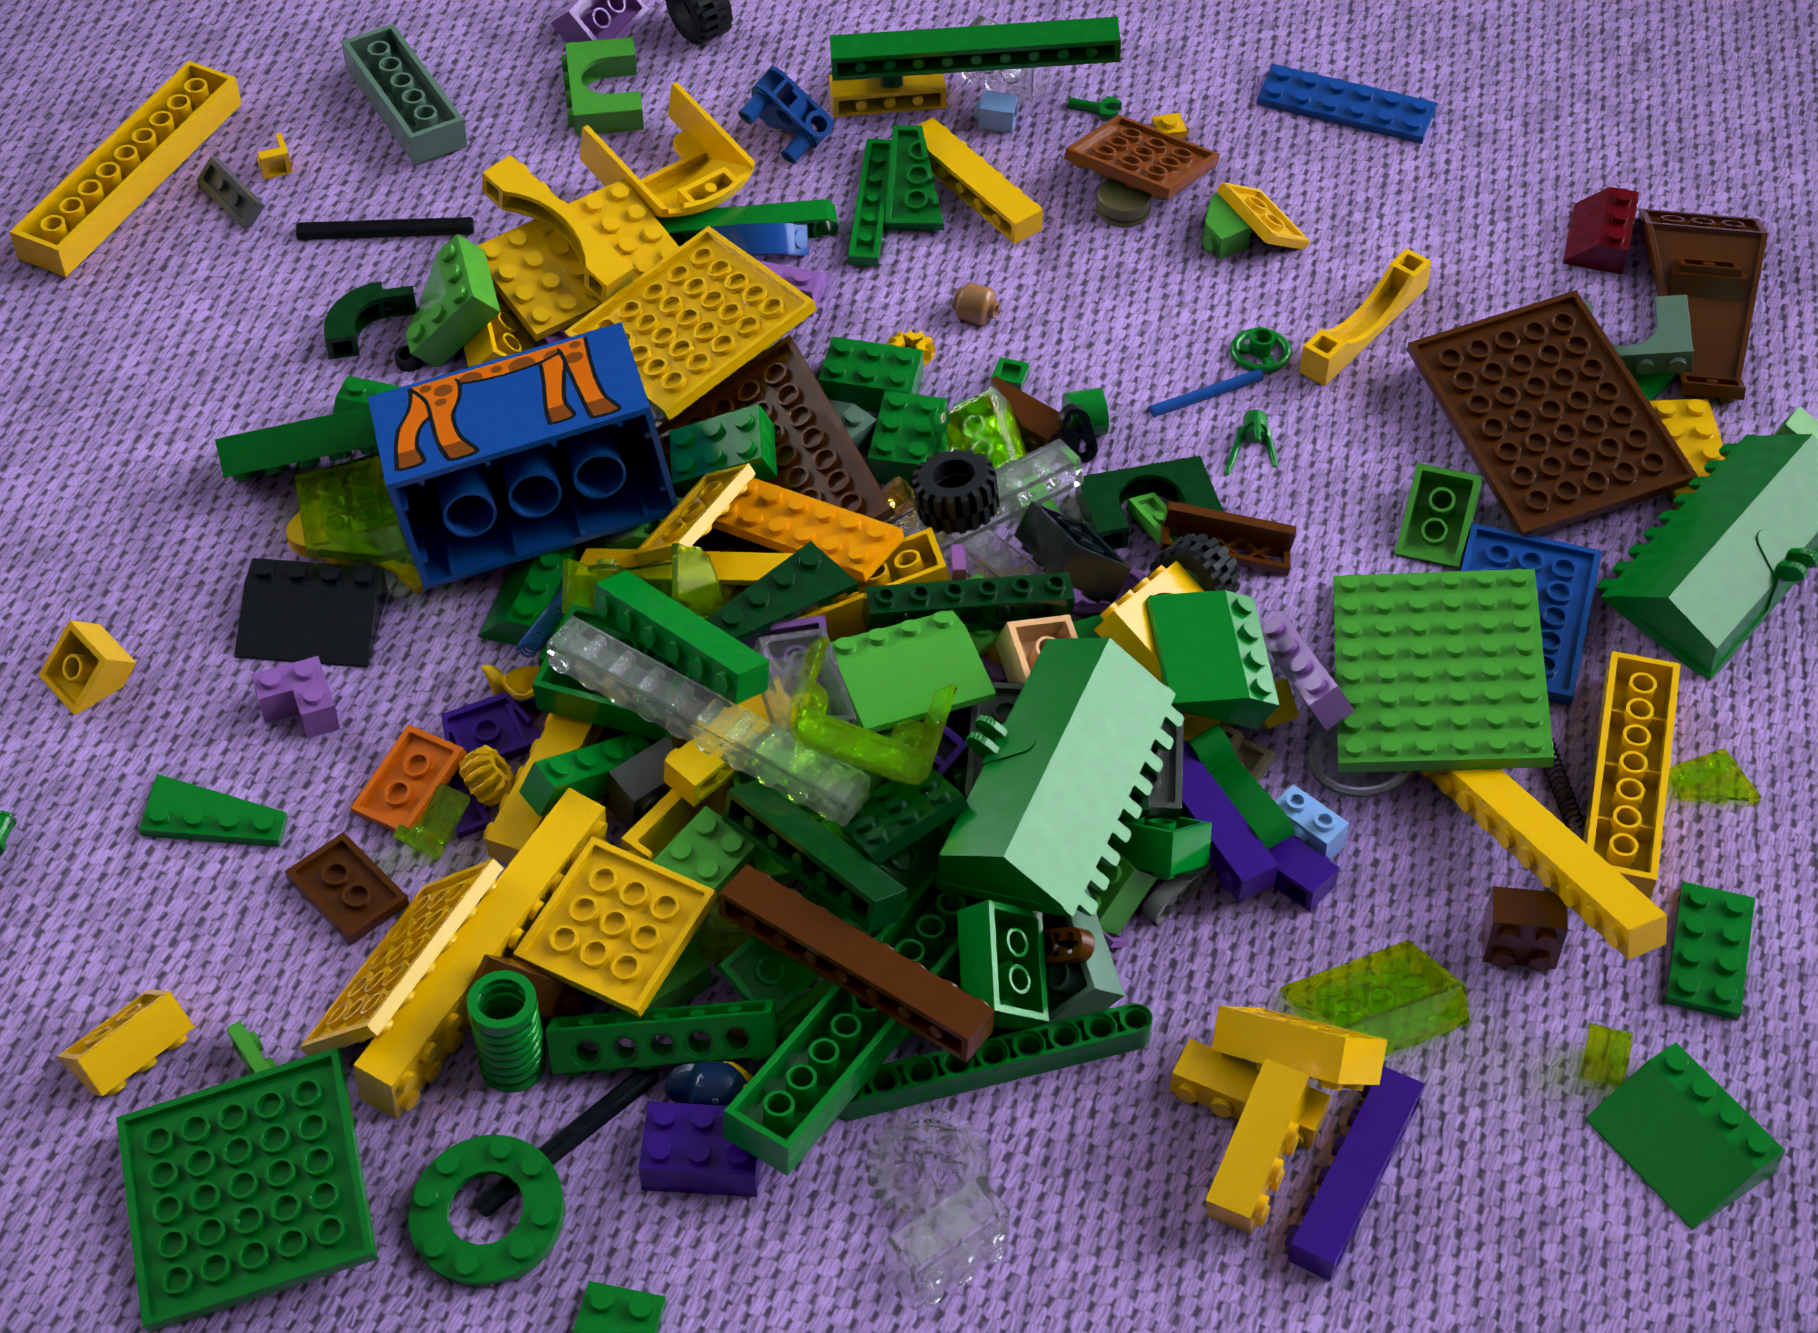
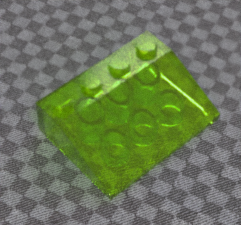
(350, 512)
(1384, 996)

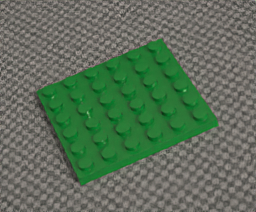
(244, 1190)

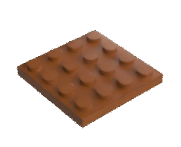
(1141, 157)

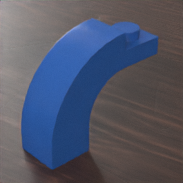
(767, 238)

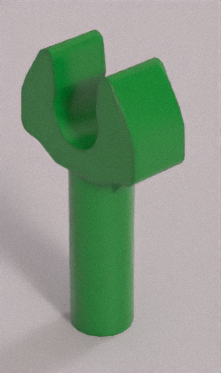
(1100, 108)

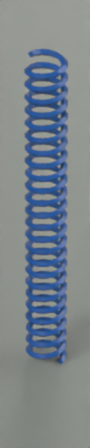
(532, 632)

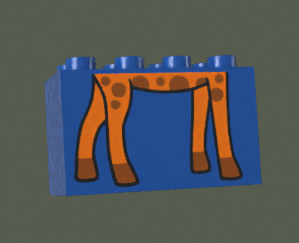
(522, 455)

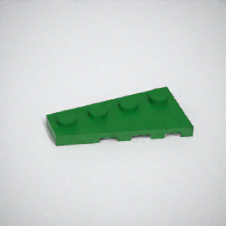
(911, 186)
(201, 814)

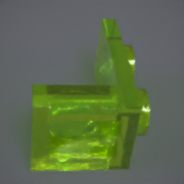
(436, 823)

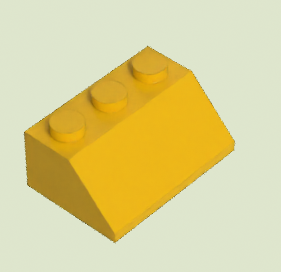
(127, 1042)

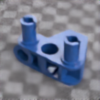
(787, 107)

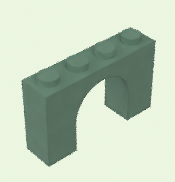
(1670, 345)

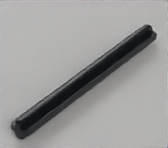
(384, 228)
(573, 1135)

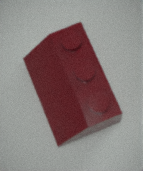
(1602, 230)

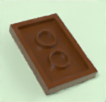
(347, 888)

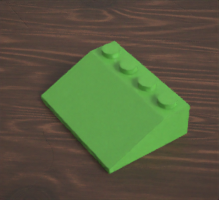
(900, 666)

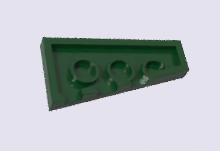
(790, 588)

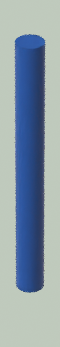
(1206, 393)

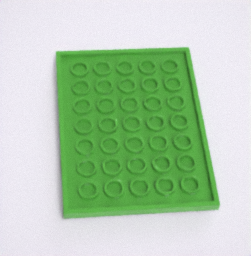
(1441, 671)

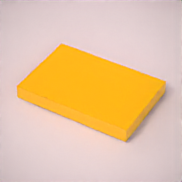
(1263, 216)

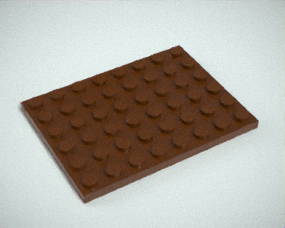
(1550, 414)
(811, 441)

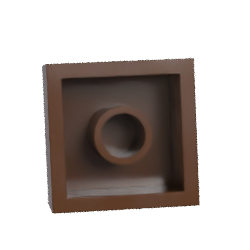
(1524, 928)

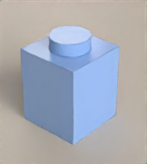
(996, 111)

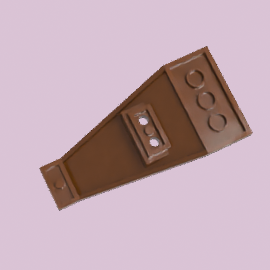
(1719, 269)

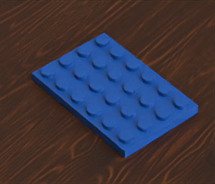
(1565, 593)

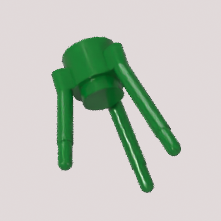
(1254, 430)

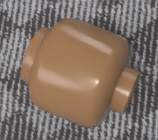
(975, 304)

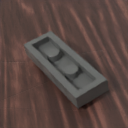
(230, 192)

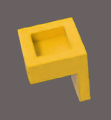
(275, 161)

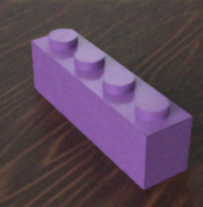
(1305, 671)

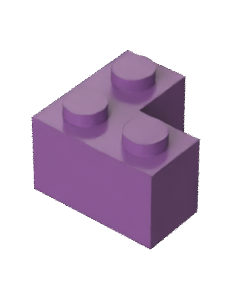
(297, 690)

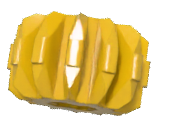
(486, 775)

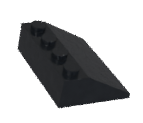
(310, 611)

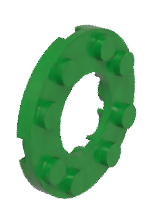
(510, 1256)

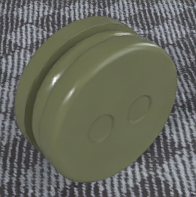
(1122, 205)

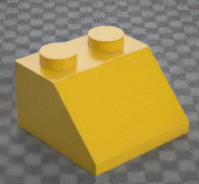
(86, 666)

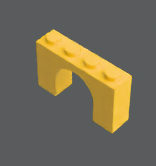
(1129, 621)

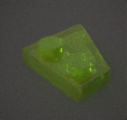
(1712, 778)

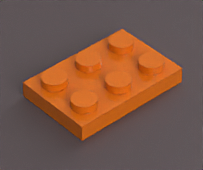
(408, 779)

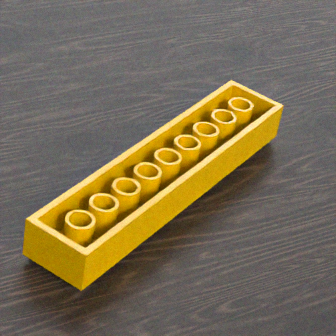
(125, 169)
(437, 1016)

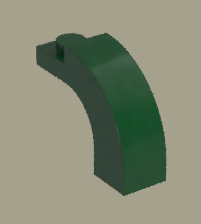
(359, 309)

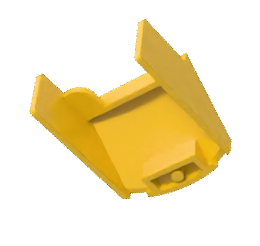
(706, 176)

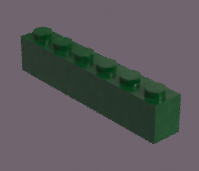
(815, 855)

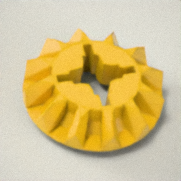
(915, 340)

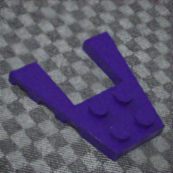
(489, 722)

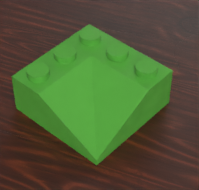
(454, 303)

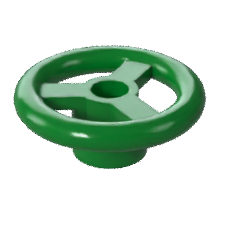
(1260, 346)

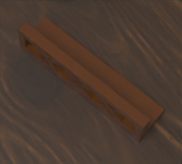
(1234, 531)

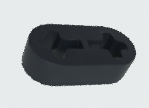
(1083, 431)

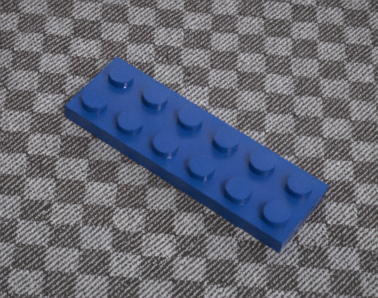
(1347, 103)

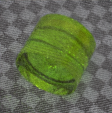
(1605, 1054)

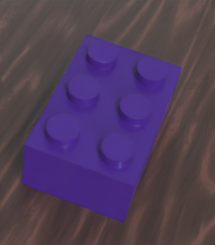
(688, 1153)

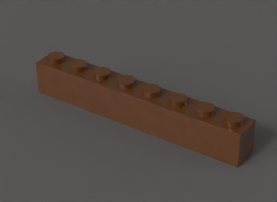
(857, 962)

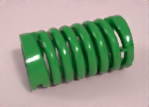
(507, 1031)

